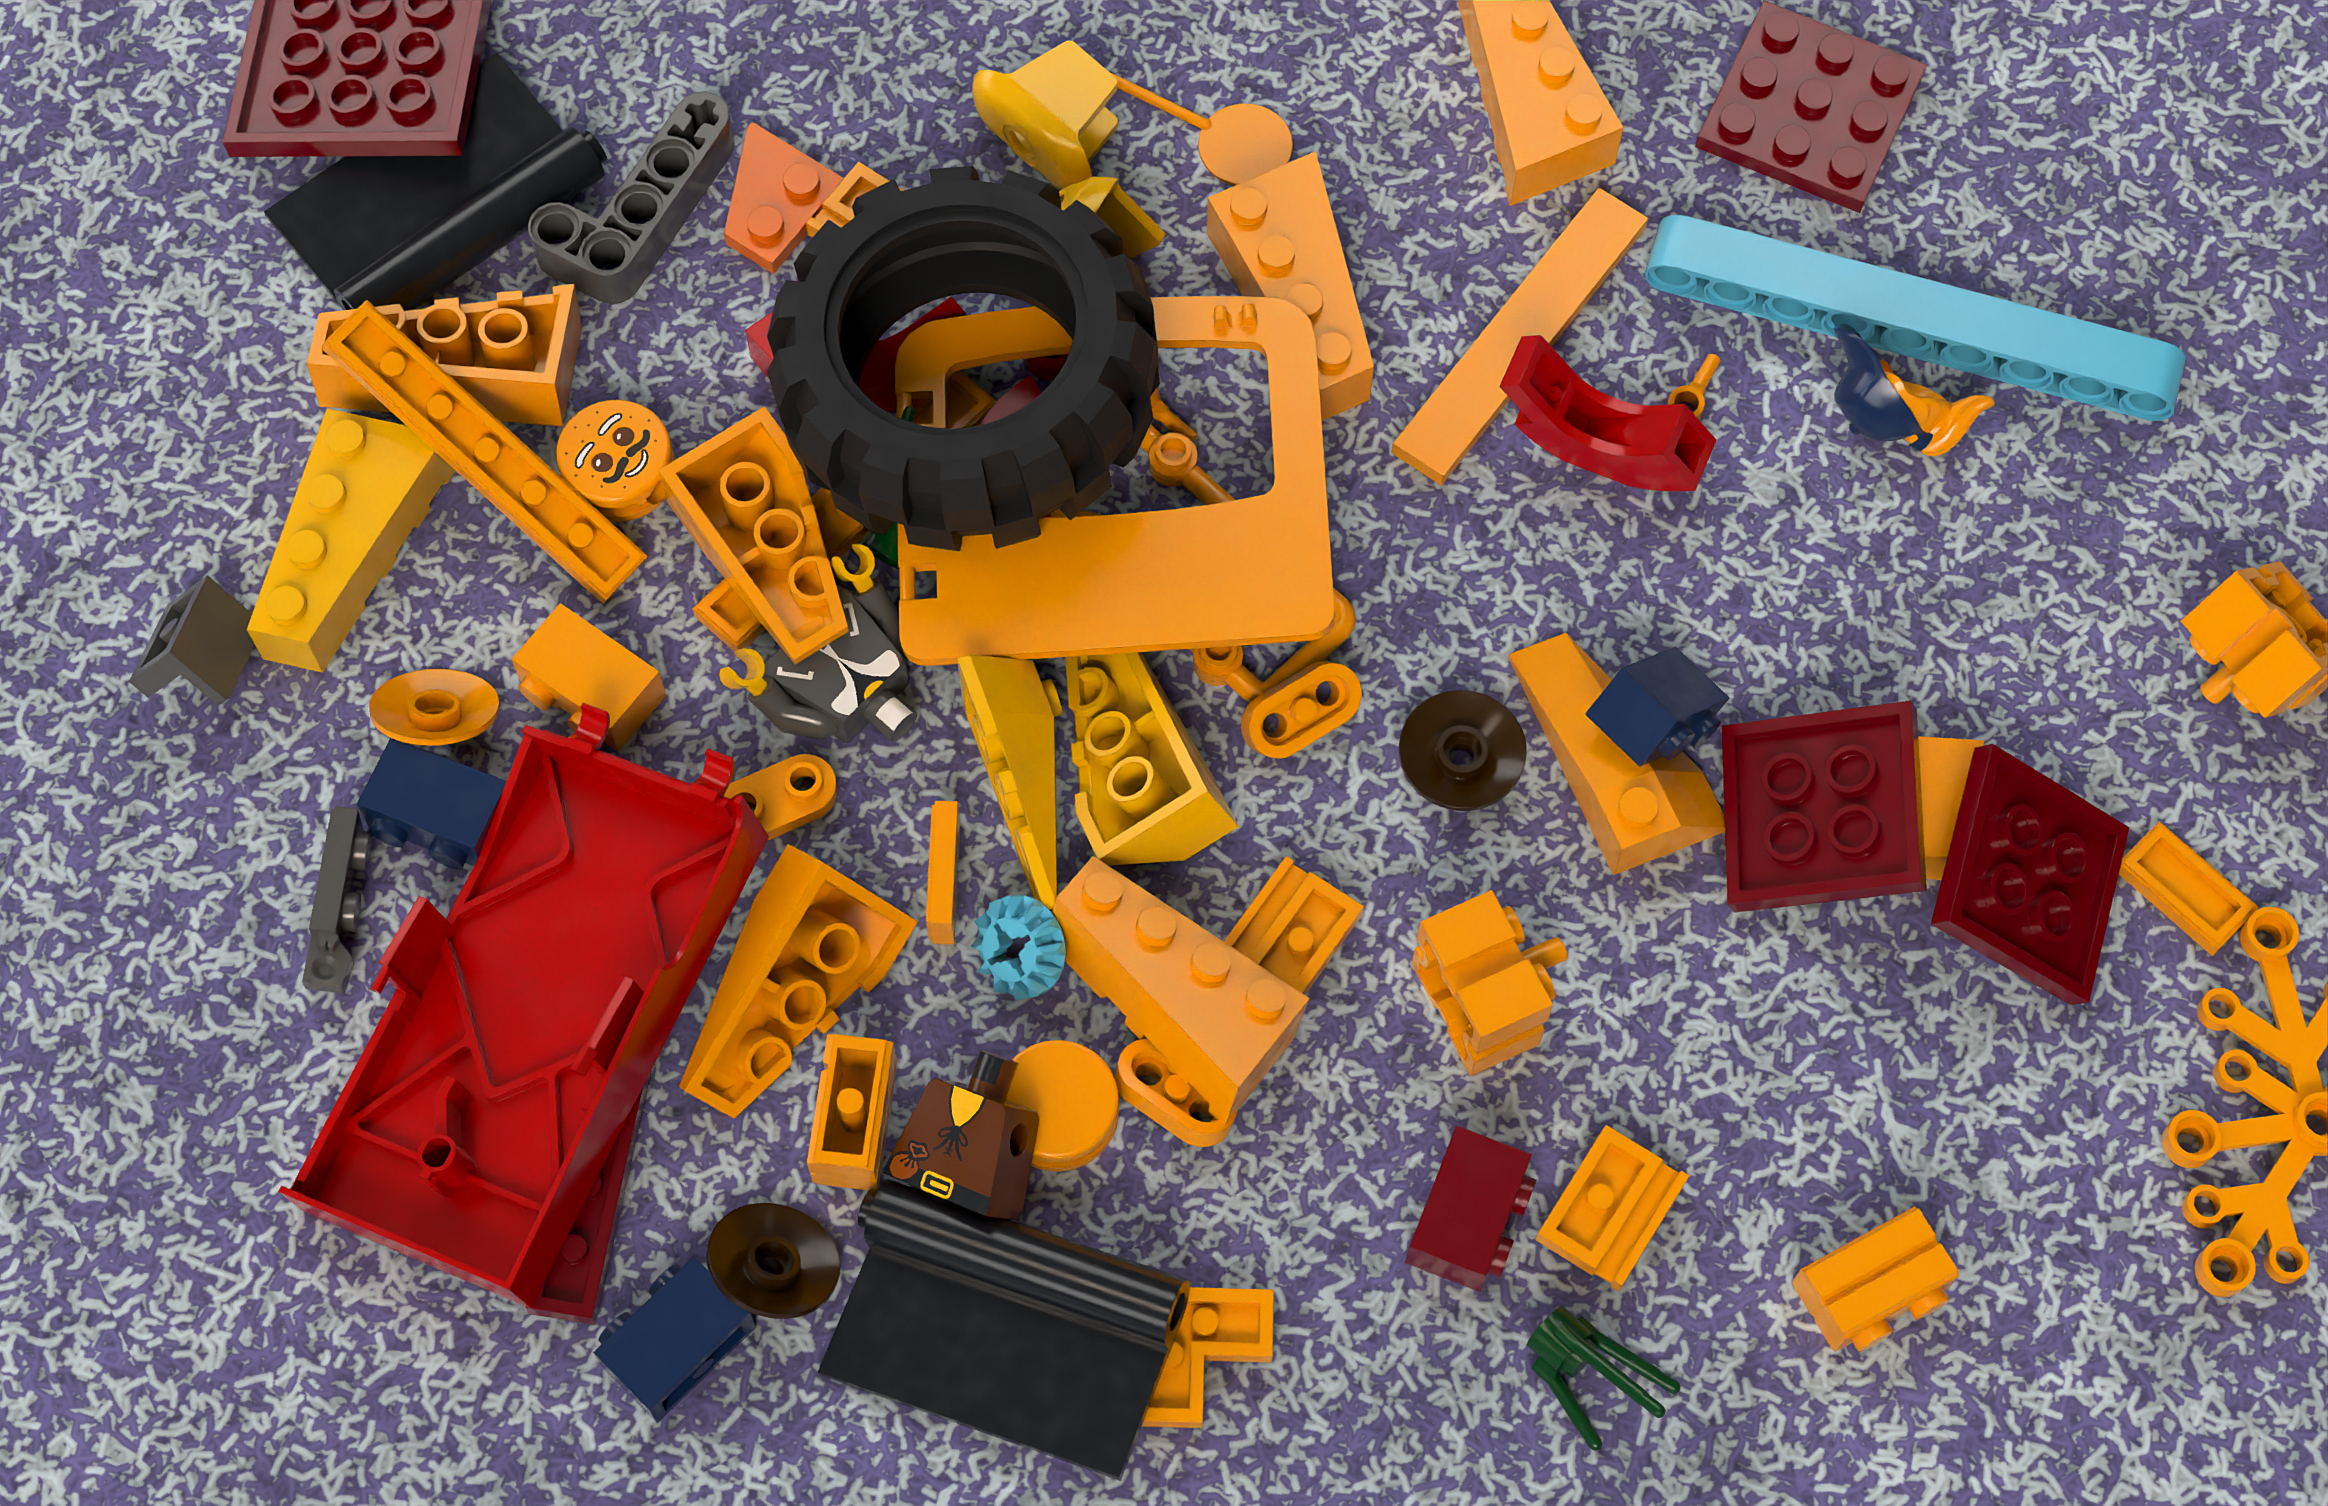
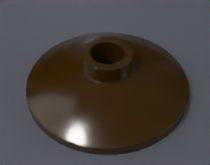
(1469, 724)
(775, 1241)

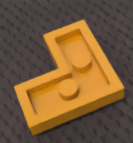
(1215, 1327)

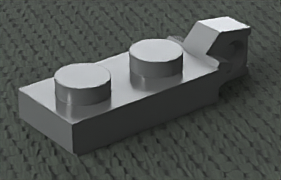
(335, 905)

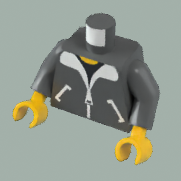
(845, 681)

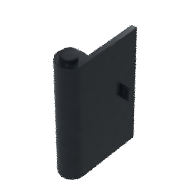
(419, 223)
(1005, 1328)

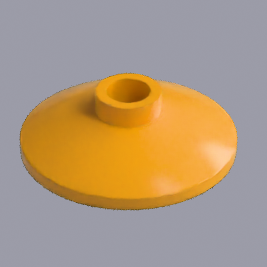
(434, 707)

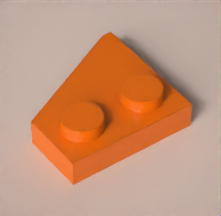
(774, 198)

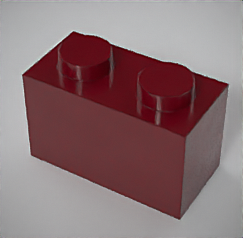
(1469, 1209)

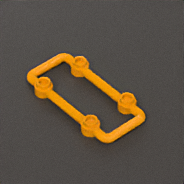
(1174, 460)

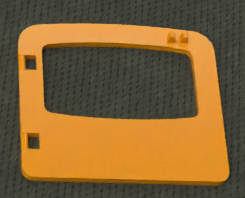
(1140, 578)

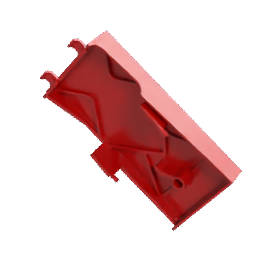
(531, 1011)

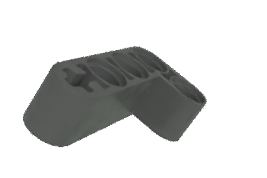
(691, 142)

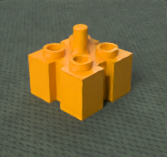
(2266, 639)
(1482, 981)

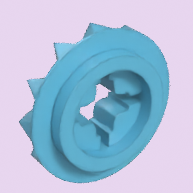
(1040, 960)

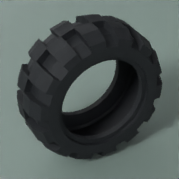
(941, 244)

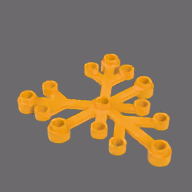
(2297, 1048)

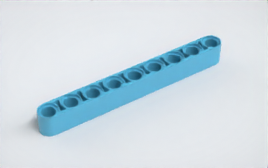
(1917, 317)

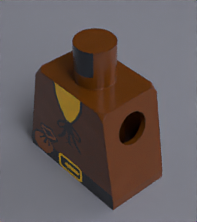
(970, 1141)

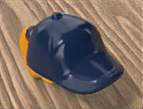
(1894, 409)

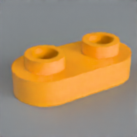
(1299, 712)
(778, 802)
(1170, 1099)

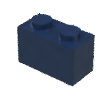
(1658, 707)
(430, 803)
(672, 1338)

